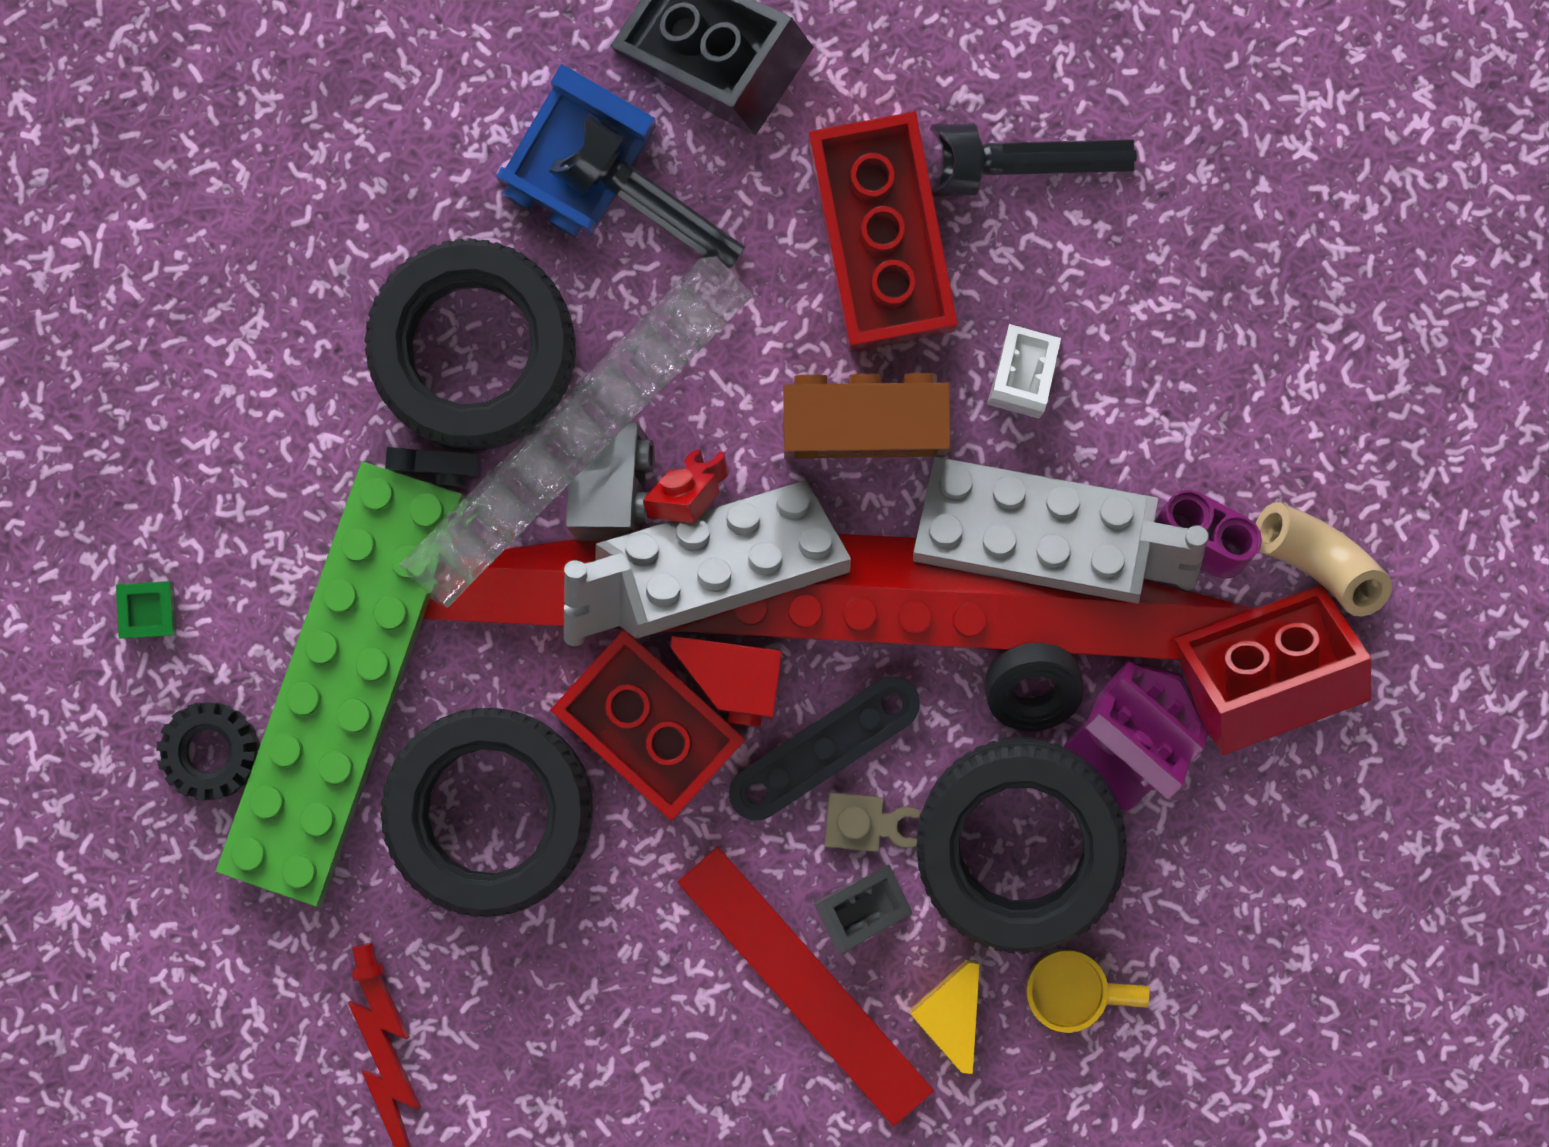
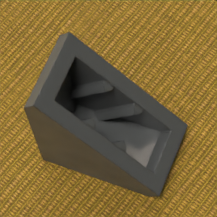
(862, 908)

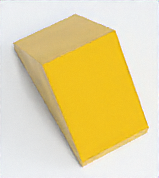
(950, 1014)

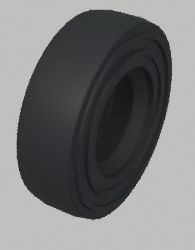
(1027, 662)

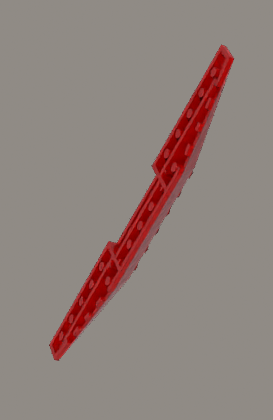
(878, 601)

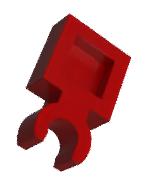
(687, 492)

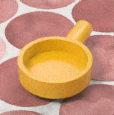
(1071, 991)

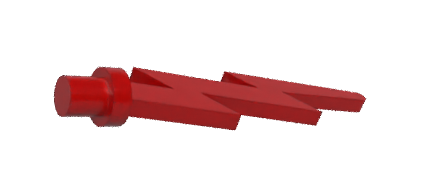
(373, 1025)

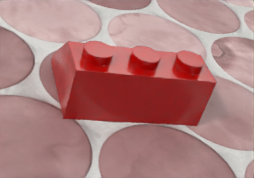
(1274, 669)

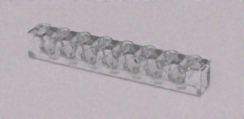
(575, 430)

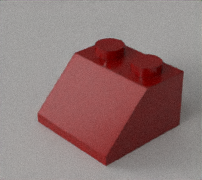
(733, 677)

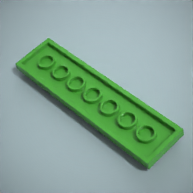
(336, 690)

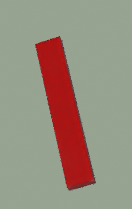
(805, 986)

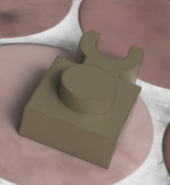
(859, 822)

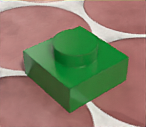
(146, 610)

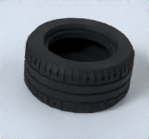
(411, 294)
(408, 804)
(1025, 923)

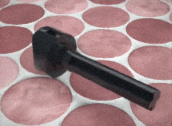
(968, 159)
(599, 162)

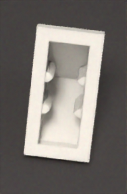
(1024, 371)

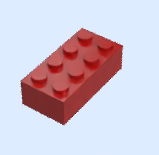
(882, 231)

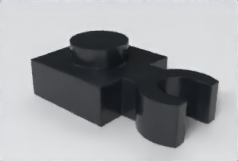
(449, 468)

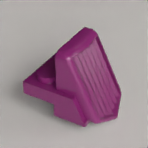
(1141, 733)

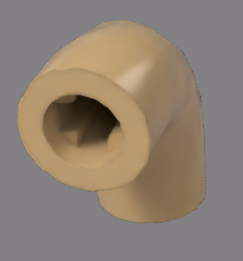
(1325, 556)

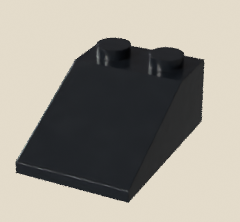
(717, 53)

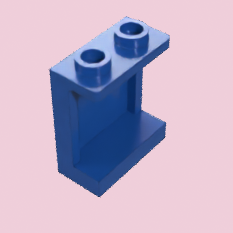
(560, 133)

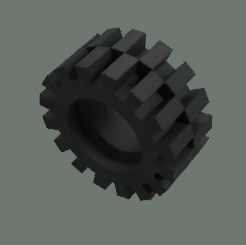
(175, 751)

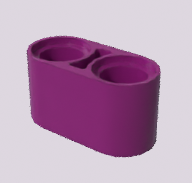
(1220, 524)

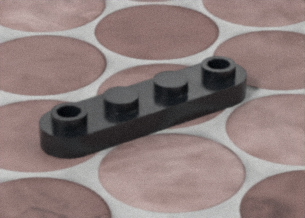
(824, 748)

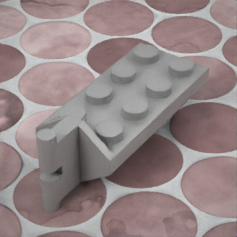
(1052, 532)
(703, 567)

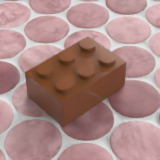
(866, 417)

